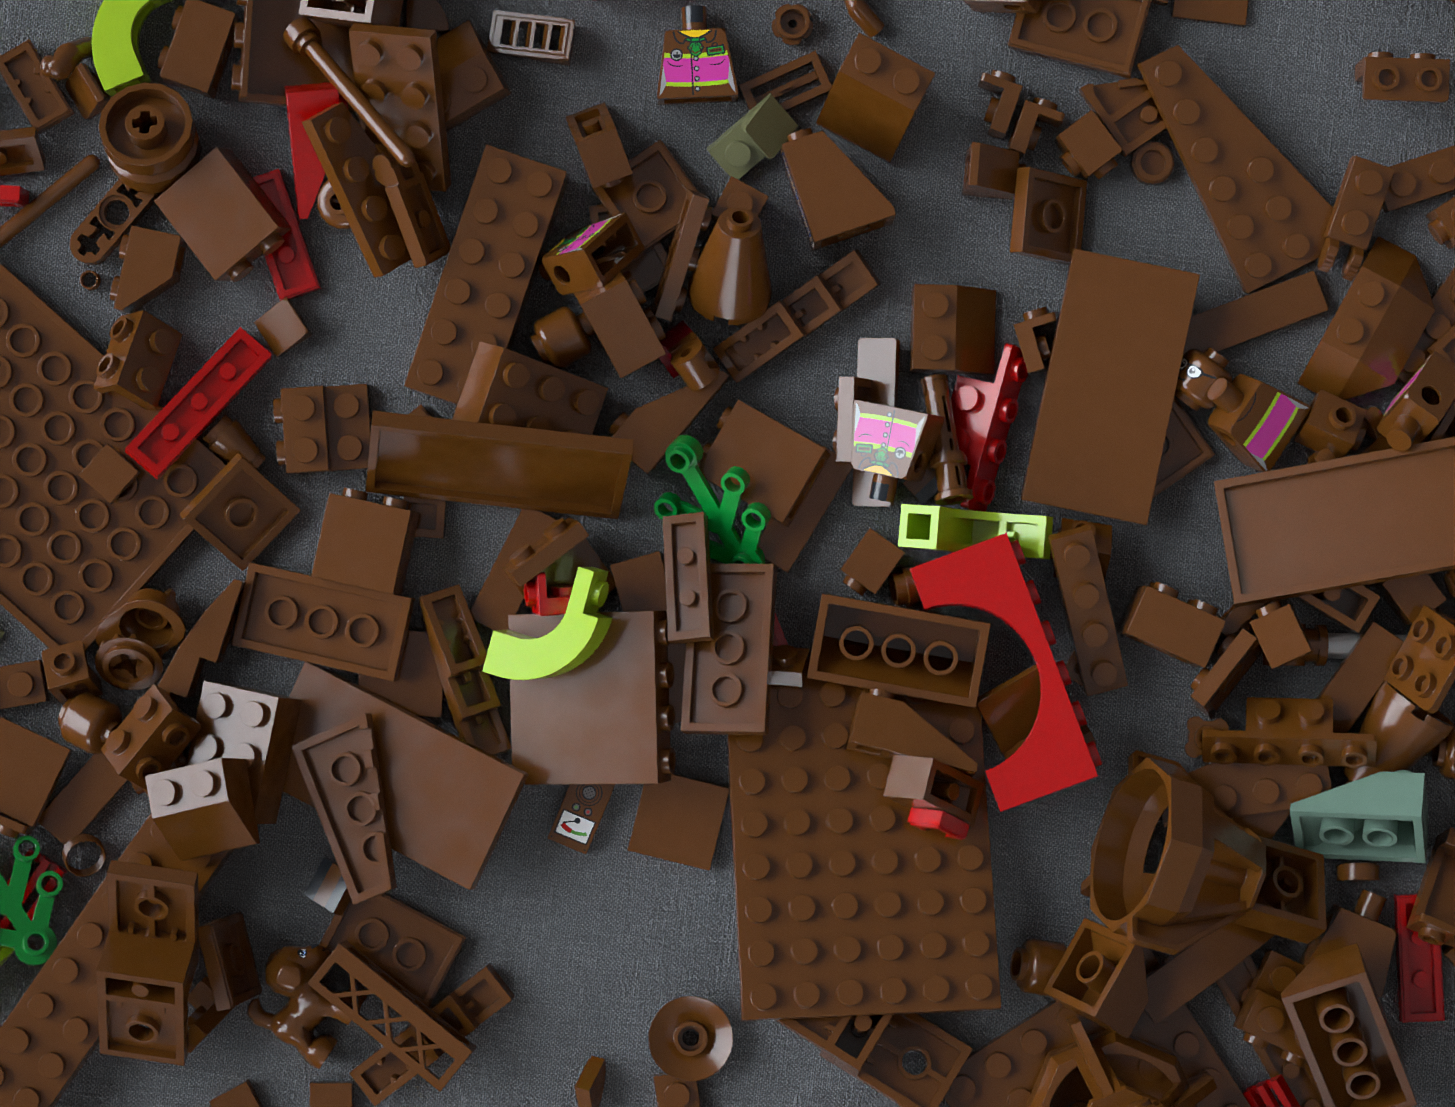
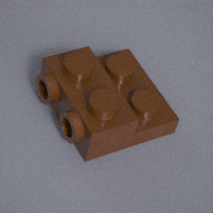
(323, 428)
(1264, 1013)

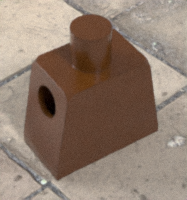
(1359, 927)

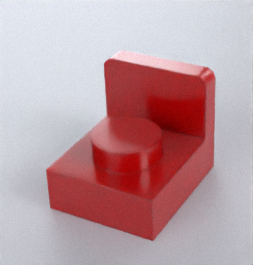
(546, 604)

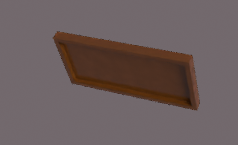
(1110, 386)
(497, 465)
(1339, 522)
(438, 790)

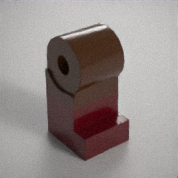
(688, 357)

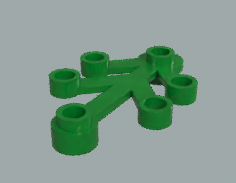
(720, 516)
(11, 906)

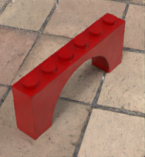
(991, 580)

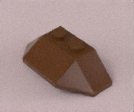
(1372, 326)

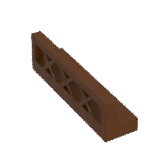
(401, 1001)

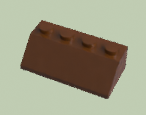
(898, 650)
(1347, 1033)

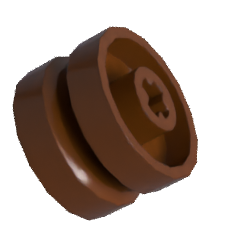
(149, 136)

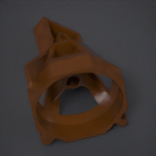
(1207, 871)
(1089, 1056)

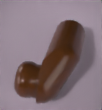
(864, 17)
(66, 58)

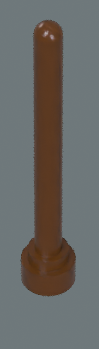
(306, 40)
(48, 198)

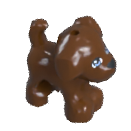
(288, 974)

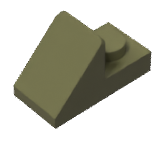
(753, 137)

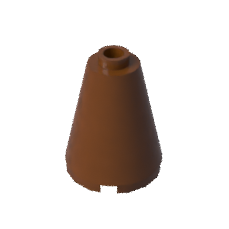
(732, 270)
(1402, 732)

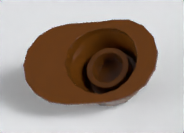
(148, 615)

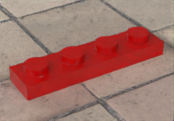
(198, 403)

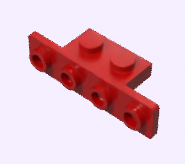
(983, 422)

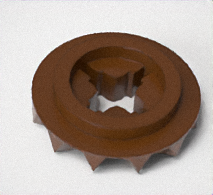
(123, 673)

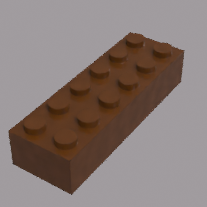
(487, 269)

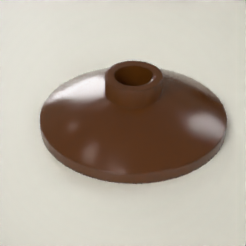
(685, 1060)

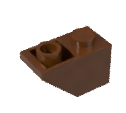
(149, 267)

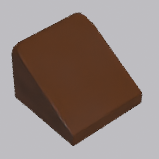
(86, 91)
(283, 327)

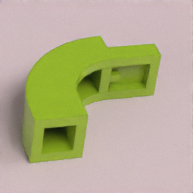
(117, 42)
(957, 529)
(564, 648)

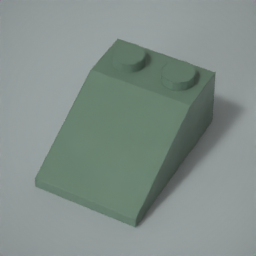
(1366, 819)

